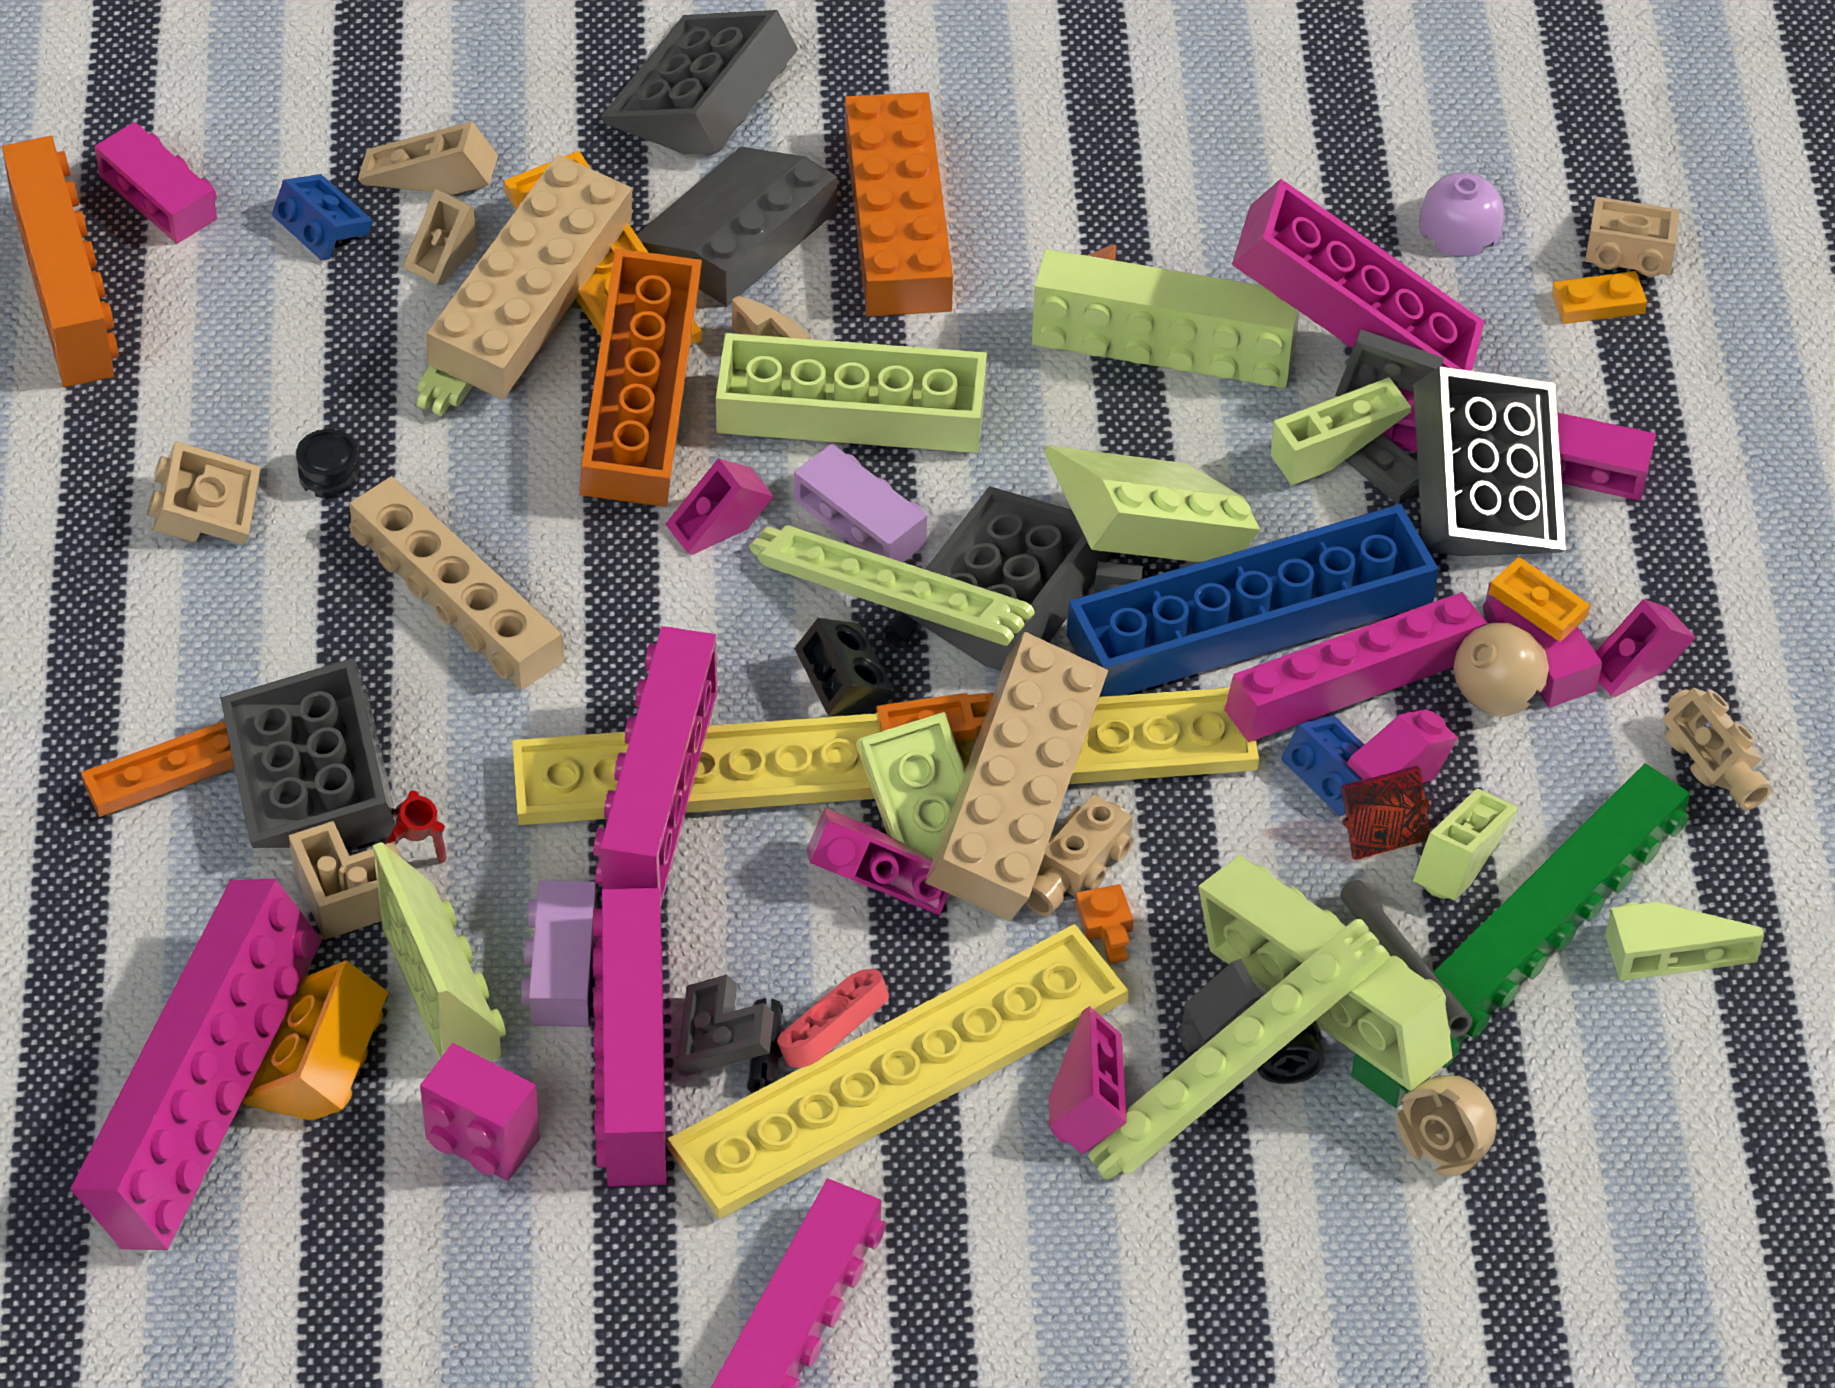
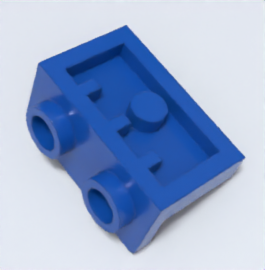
(318, 214)
(1320, 758)

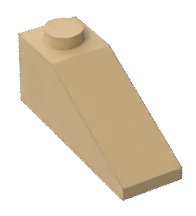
(444, 159)

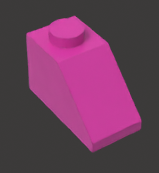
(719, 506)
(1642, 647)
(1406, 742)

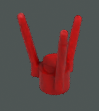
(417, 821)

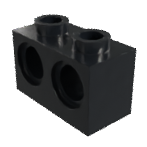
(843, 668)

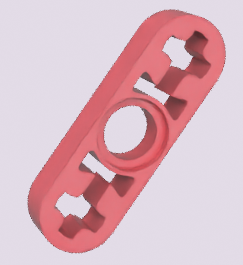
(833, 1018)

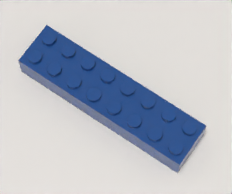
(1253, 601)

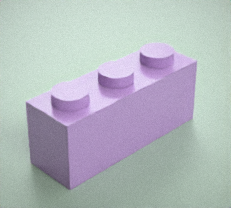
(859, 505)
(560, 953)

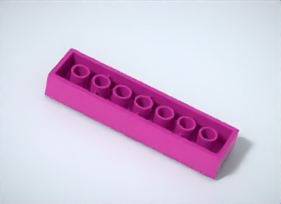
(197, 1065)

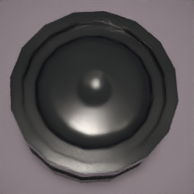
(327, 463)
(1296, 1060)

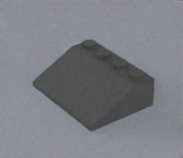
(703, 80)
(744, 218)
(1488, 464)
(1020, 552)
(309, 757)

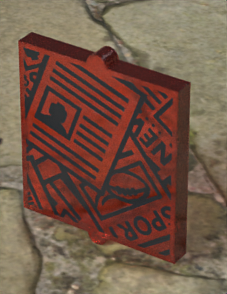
(1385, 812)

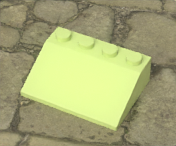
(1151, 506)
(435, 960)

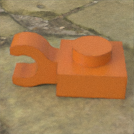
(1106, 916)

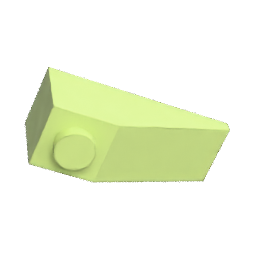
(1334, 430)
(1463, 844)
(1672, 940)

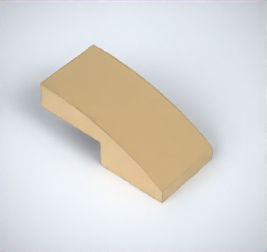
(759, 319)

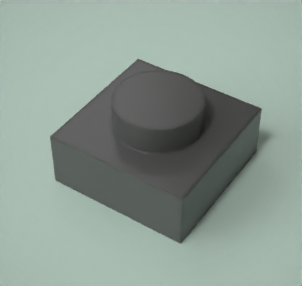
(1114, 574)

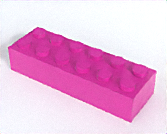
(1348, 280)
(659, 762)
(629, 1038)

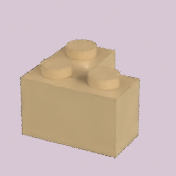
(336, 885)

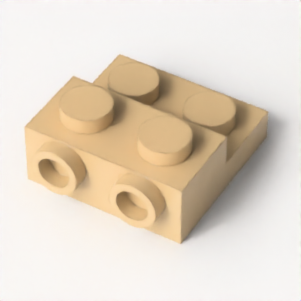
(1632, 236)
(203, 495)

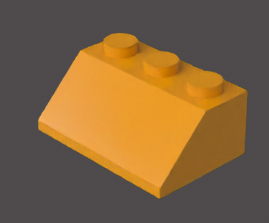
(319, 1045)

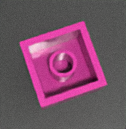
(480, 1112)

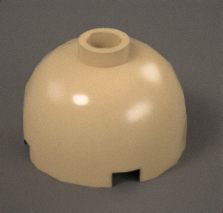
(1500, 668)
(1448, 1123)

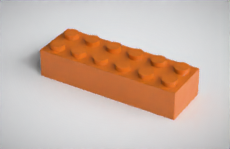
(898, 204)
(61, 261)
(640, 378)

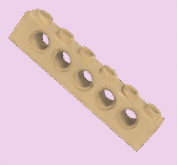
(456, 583)

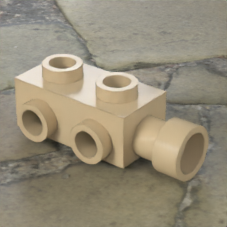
(1721, 752)
(1098, 833)

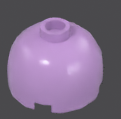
(1462, 214)

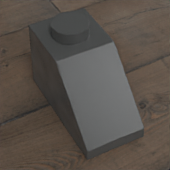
(1217, 1005)

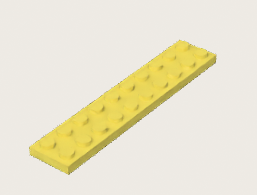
(895, 1071)

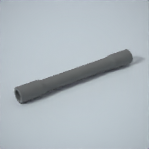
(1367, 907)

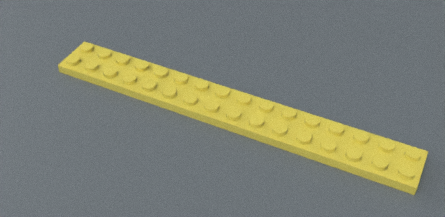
(821, 763)

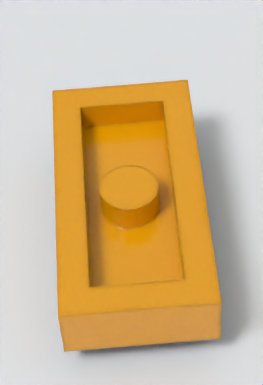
(1599, 297)
(1539, 599)

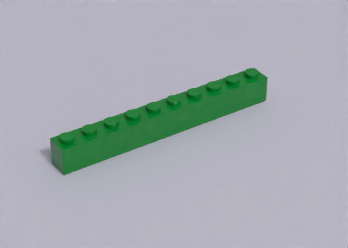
(1551, 906)

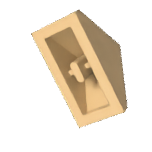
(443, 238)

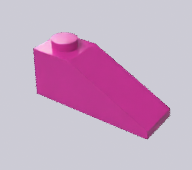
(1089, 1086)

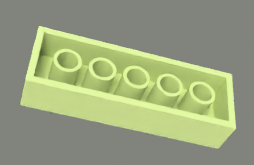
(1163, 318)
(851, 392)
(1386, 1019)

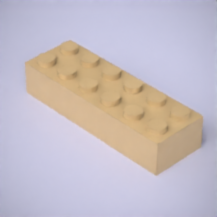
(529, 276)
(1017, 777)

